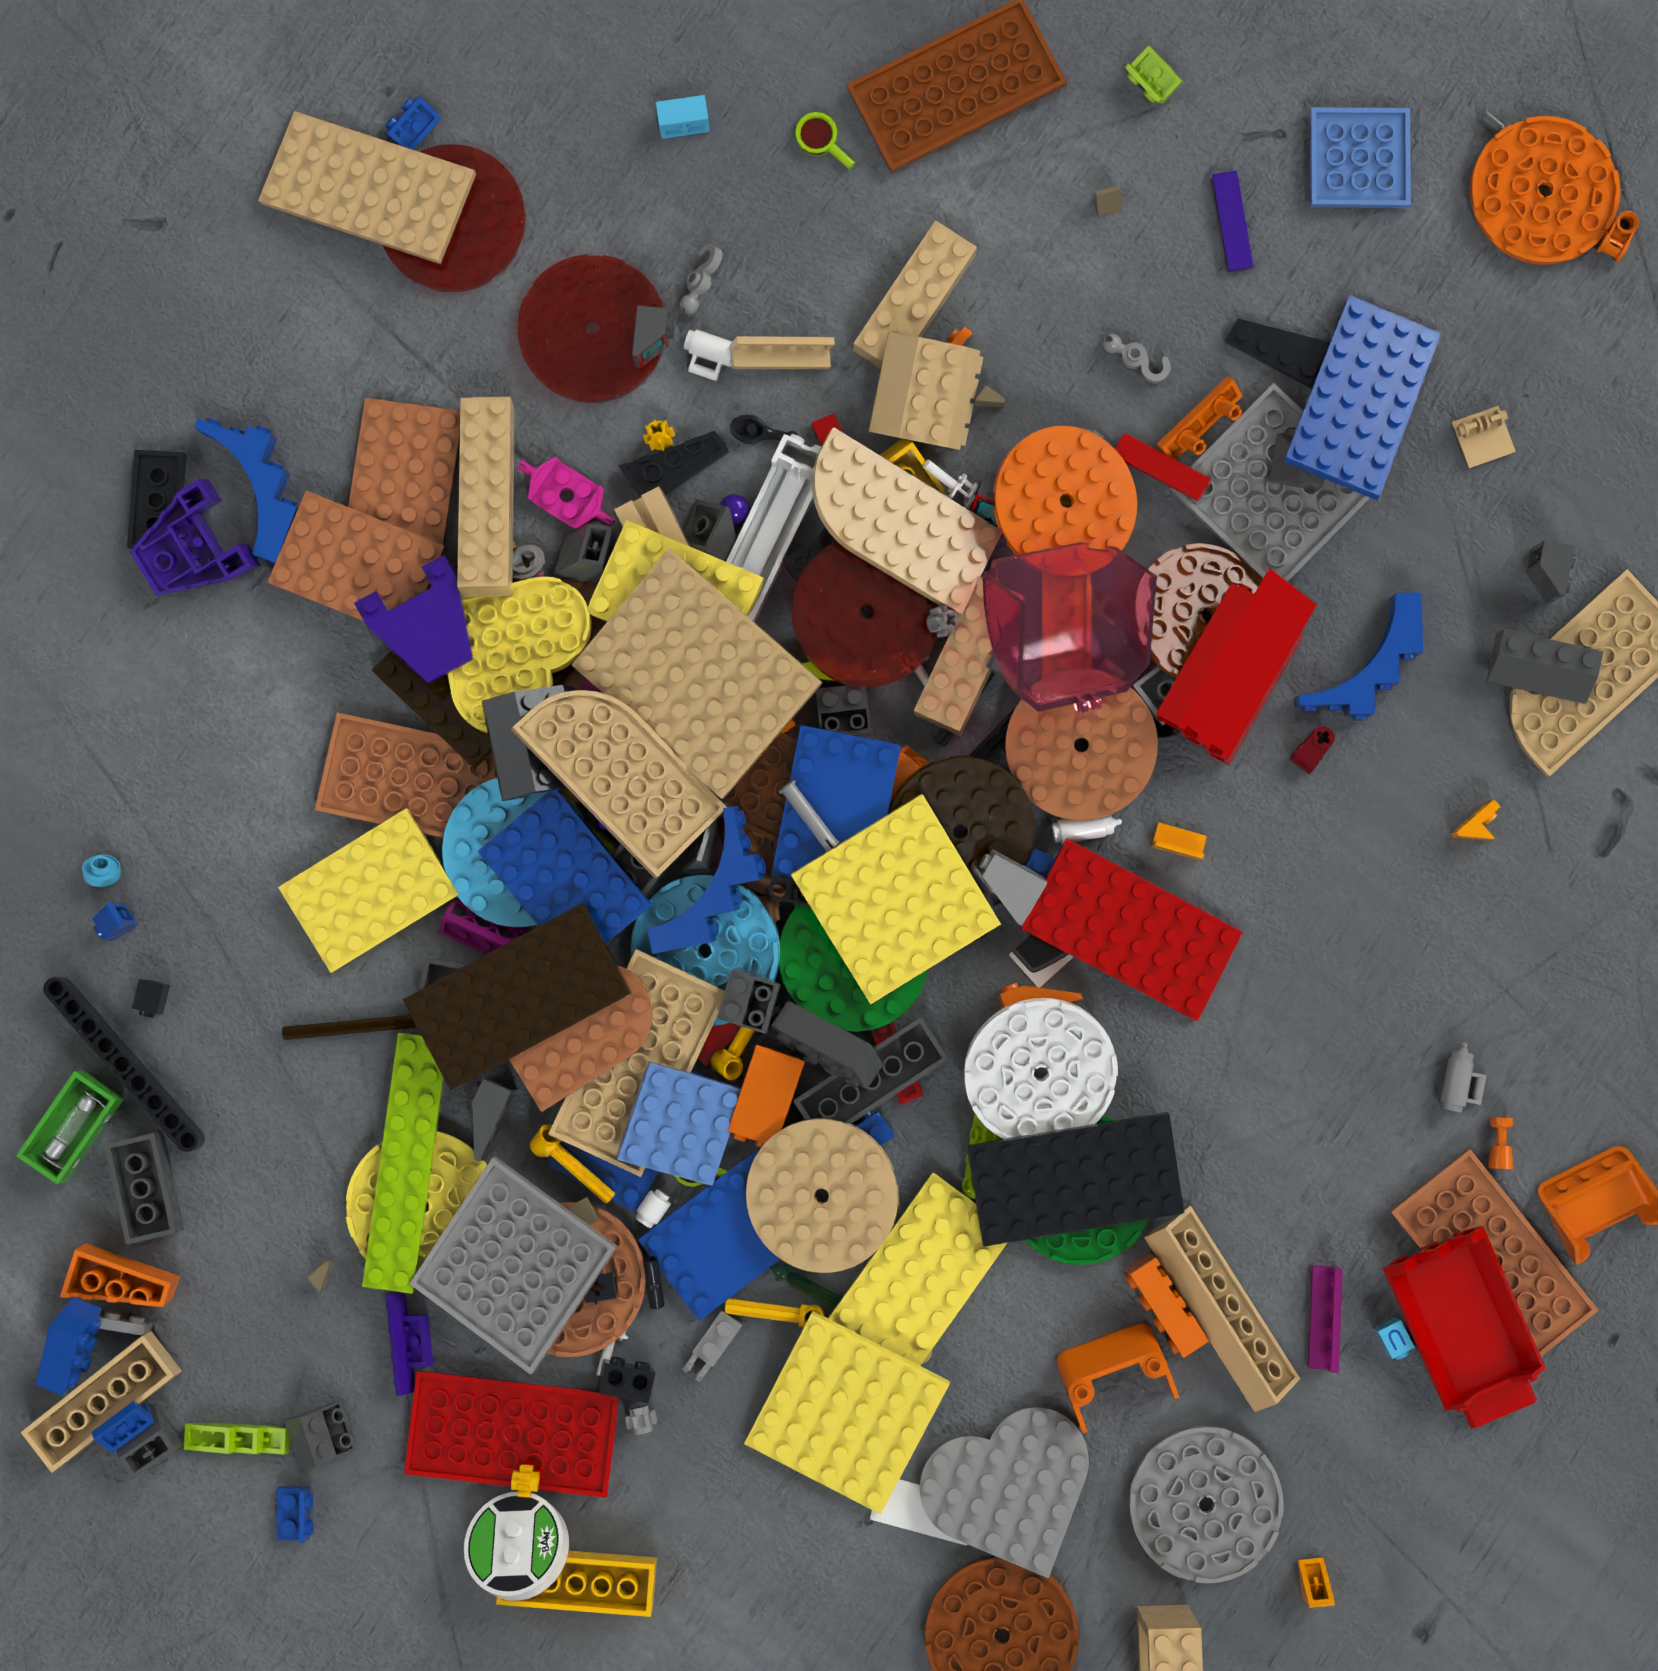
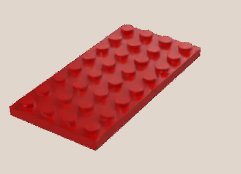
(1132, 930)
(493, 1426)

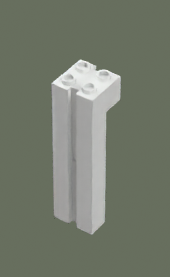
(776, 515)

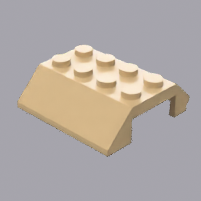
(925, 390)

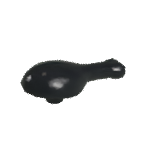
(752, 430)

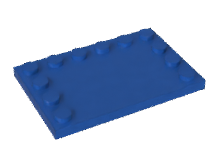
(845, 783)
(710, 1243)

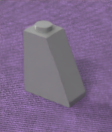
(1012, 883)

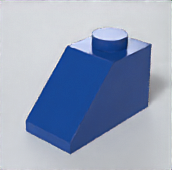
(113, 921)

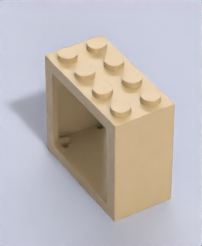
(1169, 1639)

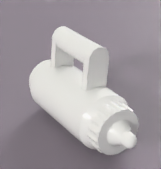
(710, 348)
(1083, 830)

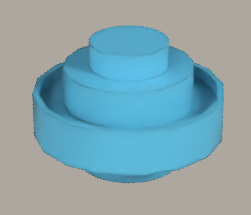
(101, 870)

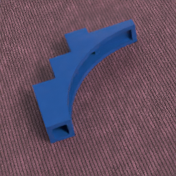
(267, 481)
(1401, 638)
(721, 896)

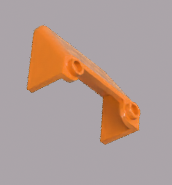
(1597, 1197)

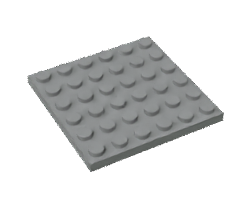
(1262, 519)
(513, 1265)

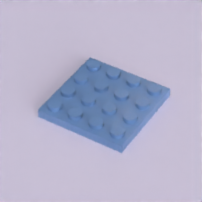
(1360, 157)
(679, 1123)

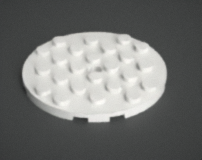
(1033, 1036)

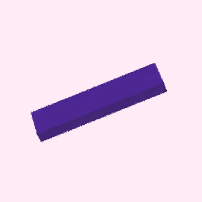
(1232, 221)

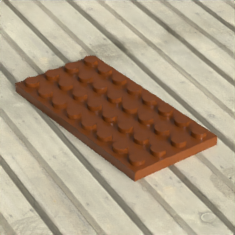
(956, 84)

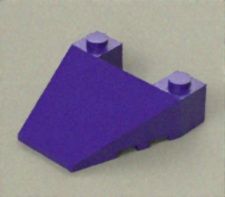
(182, 548)
(427, 629)

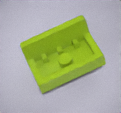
(1154, 75)

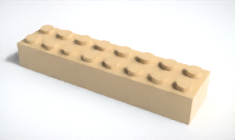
(486, 497)

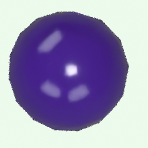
(738, 506)

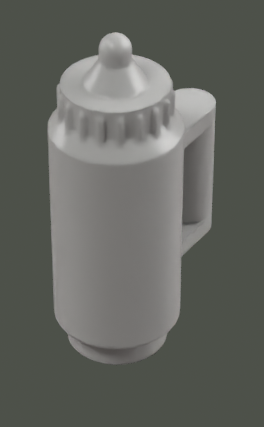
(1458, 1080)

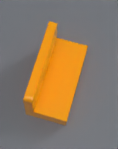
(1179, 841)

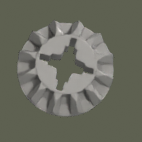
(533, 555)

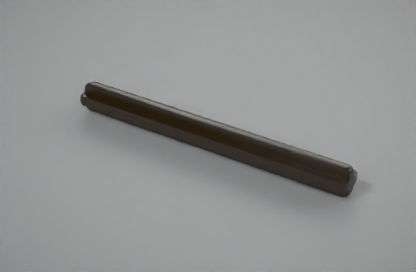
(348, 1027)

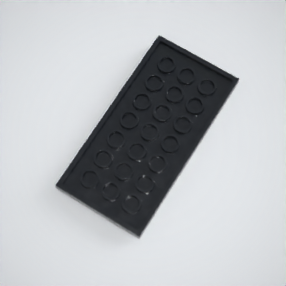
(1075, 1179)

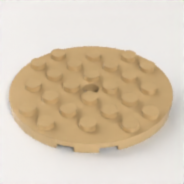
(859, 1186)

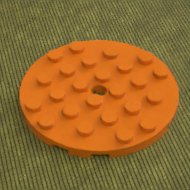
(1515, 212)
(1058, 464)

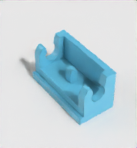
(682, 116)

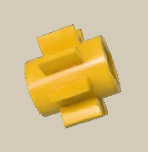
(659, 435)
(525, 1481)

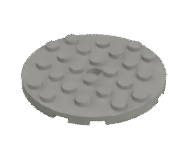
(1244, 1511)

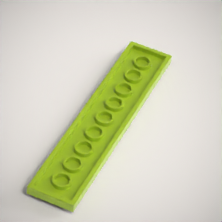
(404, 1167)

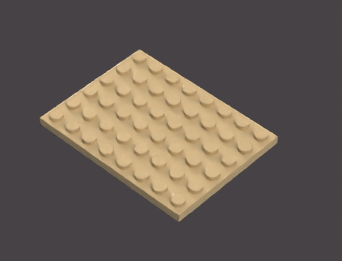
(697, 672)

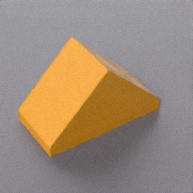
(1315, 1583)

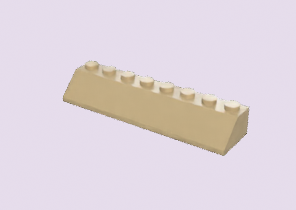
(1223, 1309)

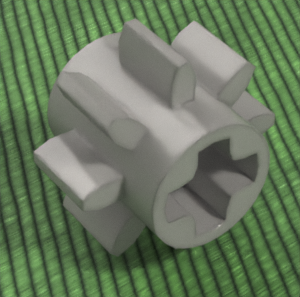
(942, 621)
(641, 1419)

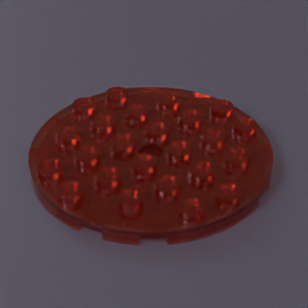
(485, 233)
(555, 320)
(840, 639)

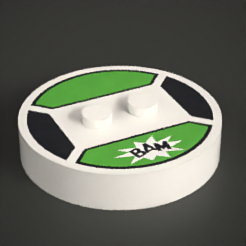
(516, 1546)

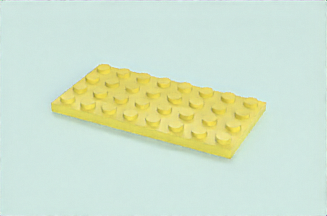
(919, 1273)

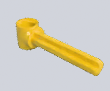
(727, 1061)
(546, 1145)
(771, 1311)

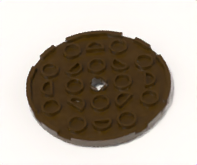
(983, 800)

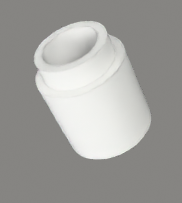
(652, 1208)

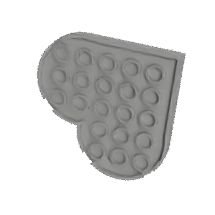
(1009, 1490)

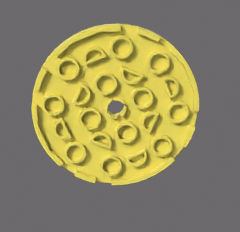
(451, 1181)

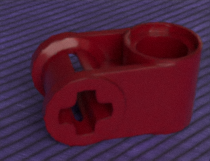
(1310, 752)

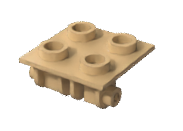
(1484, 436)

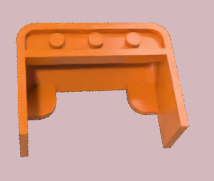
(1106, 1355)

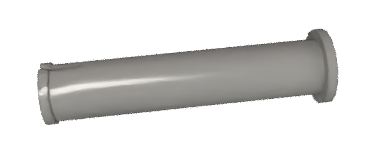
(809, 815)

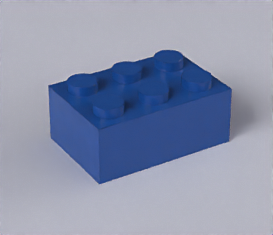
(69, 1346)

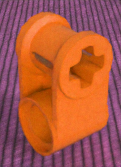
(1616, 239)

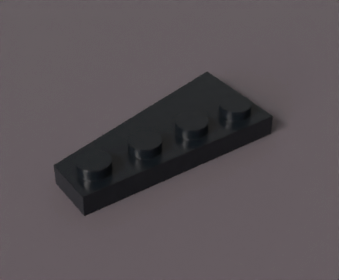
(1280, 349)
(674, 464)

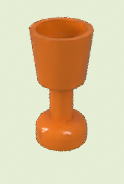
(1501, 1154)

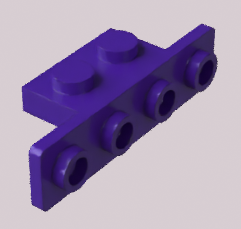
(409, 1342)

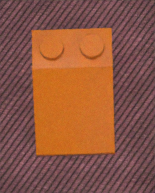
(1012, 994)

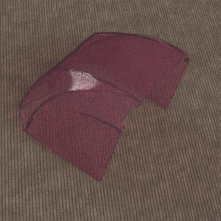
(1069, 623)

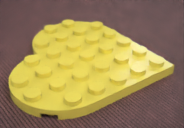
(518, 642)

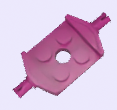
(551, 480)

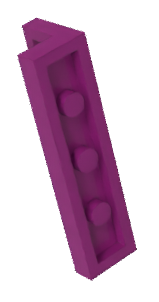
(469, 933)
(1325, 1318)

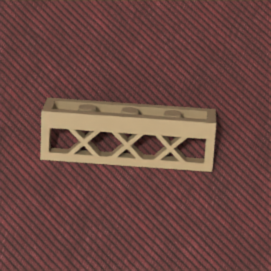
(781, 352)

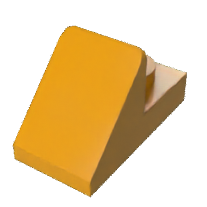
(1473, 827)

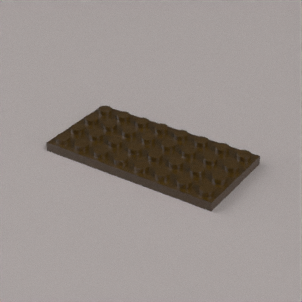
(517, 996)

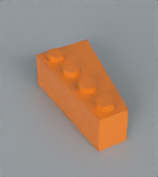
(115, 1278)
(1166, 1305)

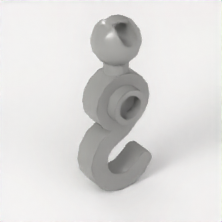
(700, 279)
(1135, 356)

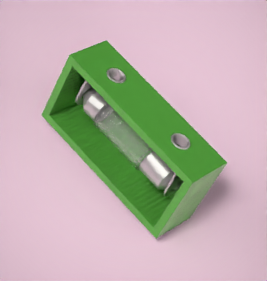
(70, 1127)

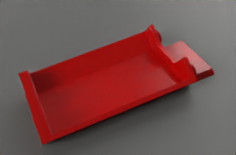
(1236, 665)
(1467, 1326)

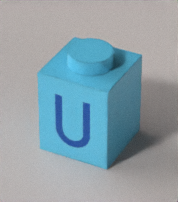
(1394, 1338)

